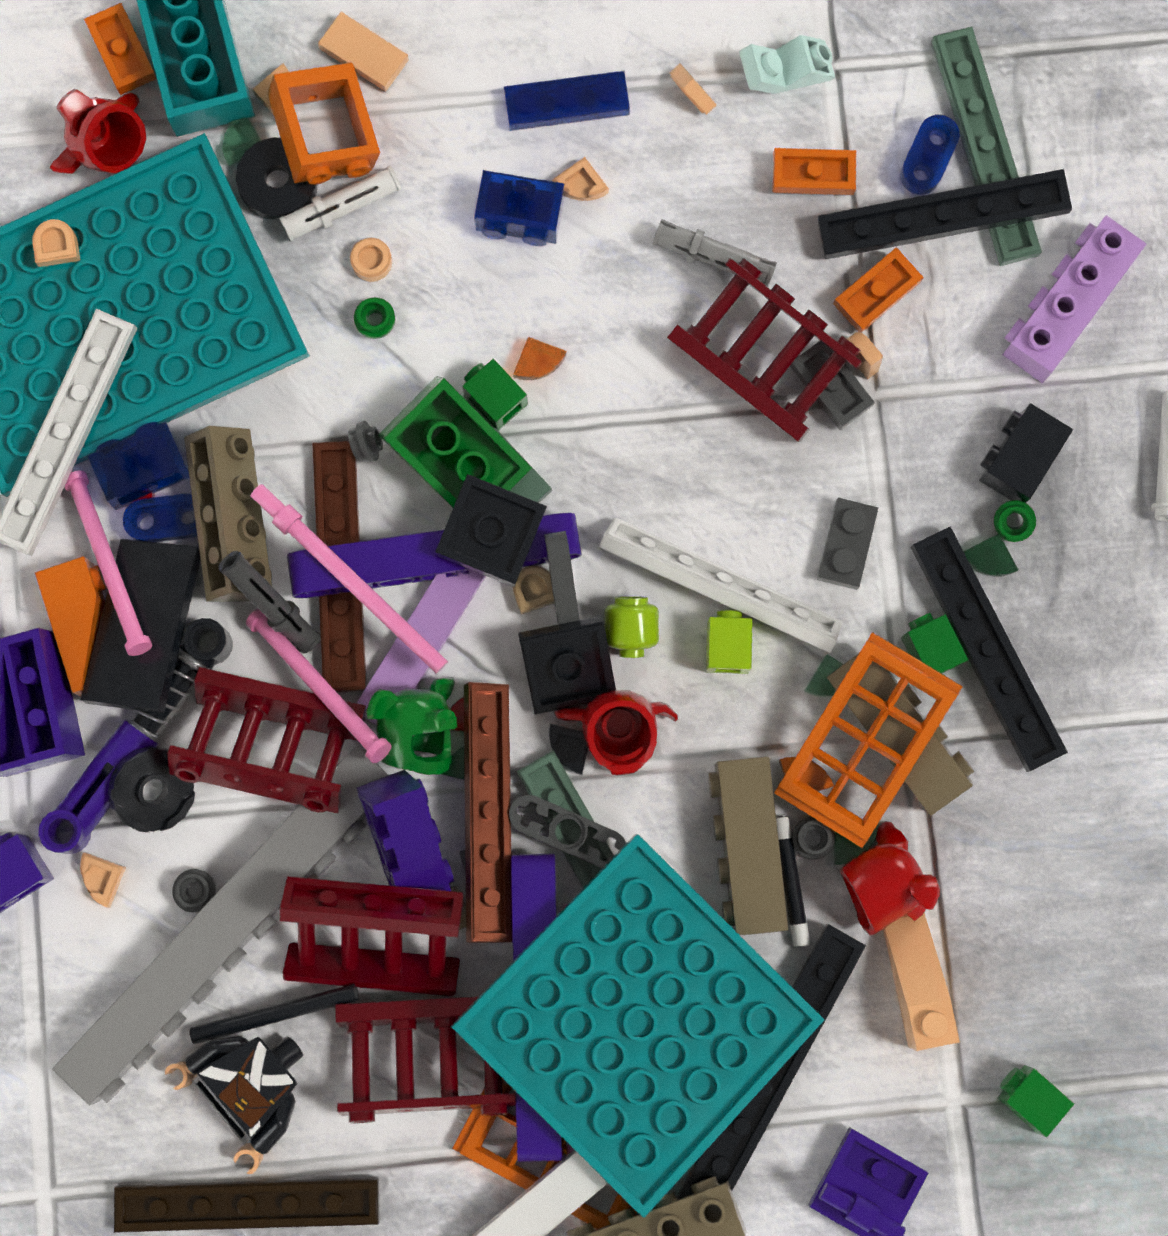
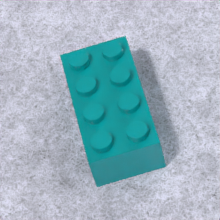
(195, 63)

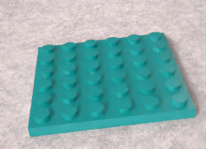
(638, 1024)

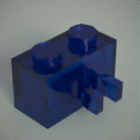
(519, 208)
(139, 464)

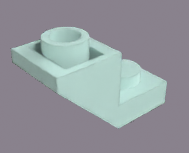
(790, 67)

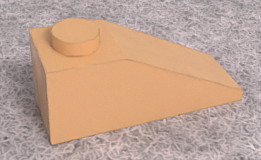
(920, 985)

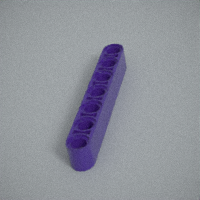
(407, 559)
(532, 911)

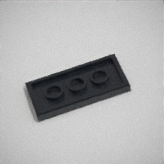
(160, 589)

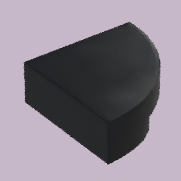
(569, 747)

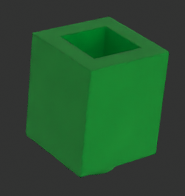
(494, 393)
(934, 643)
(1034, 1099)

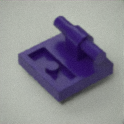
(868, 1187)

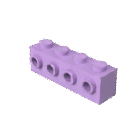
(1073, 299)

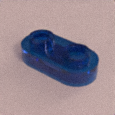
(928, 156)
(167, 517)

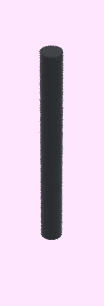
(274, 1014)

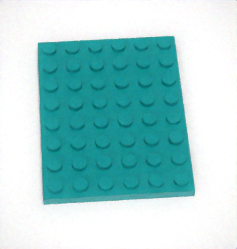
(158, 252)

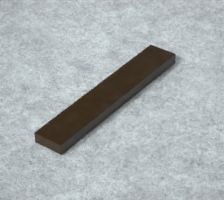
(246, 1205)

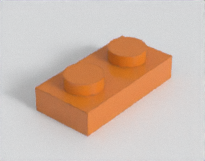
(120, 48)
(814, 171)
(878, 290)

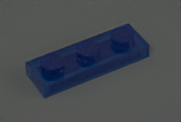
(567, 100)

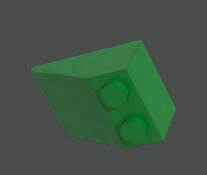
(448, 440)

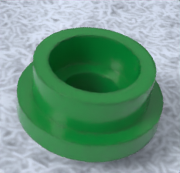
(368, 307)
(1019, 533)

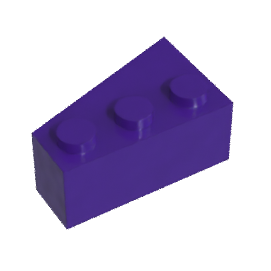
(35, 705)
(405, 832)

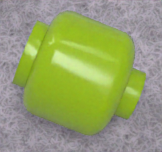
(631, 625)

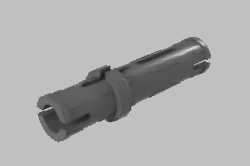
(281, 614)

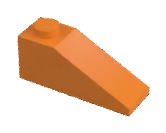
(74, 608)

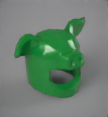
(416, 722)

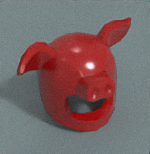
(99, 133)
(620, 728)
(888, 882)

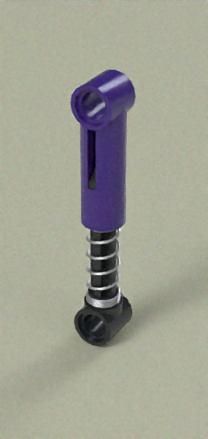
(89, 796)

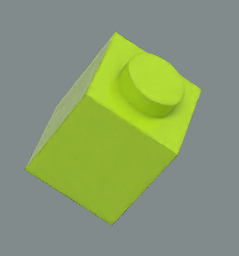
(729, 643)

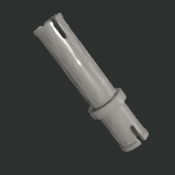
(707, 250)

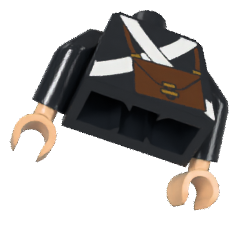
(246, 1088)

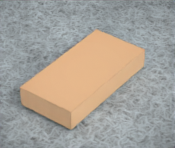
(370, 54)

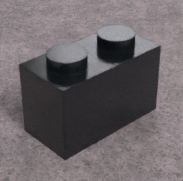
(1025, 454)

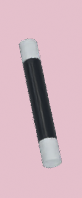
(791, 884)

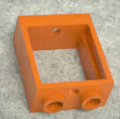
(318, 85)

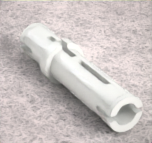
(384, 182)

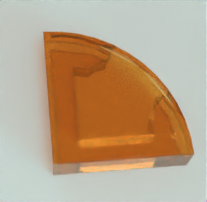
(538, 360)

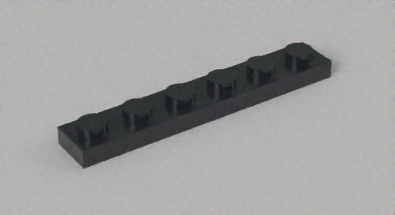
(944, 214)
(988, 649)

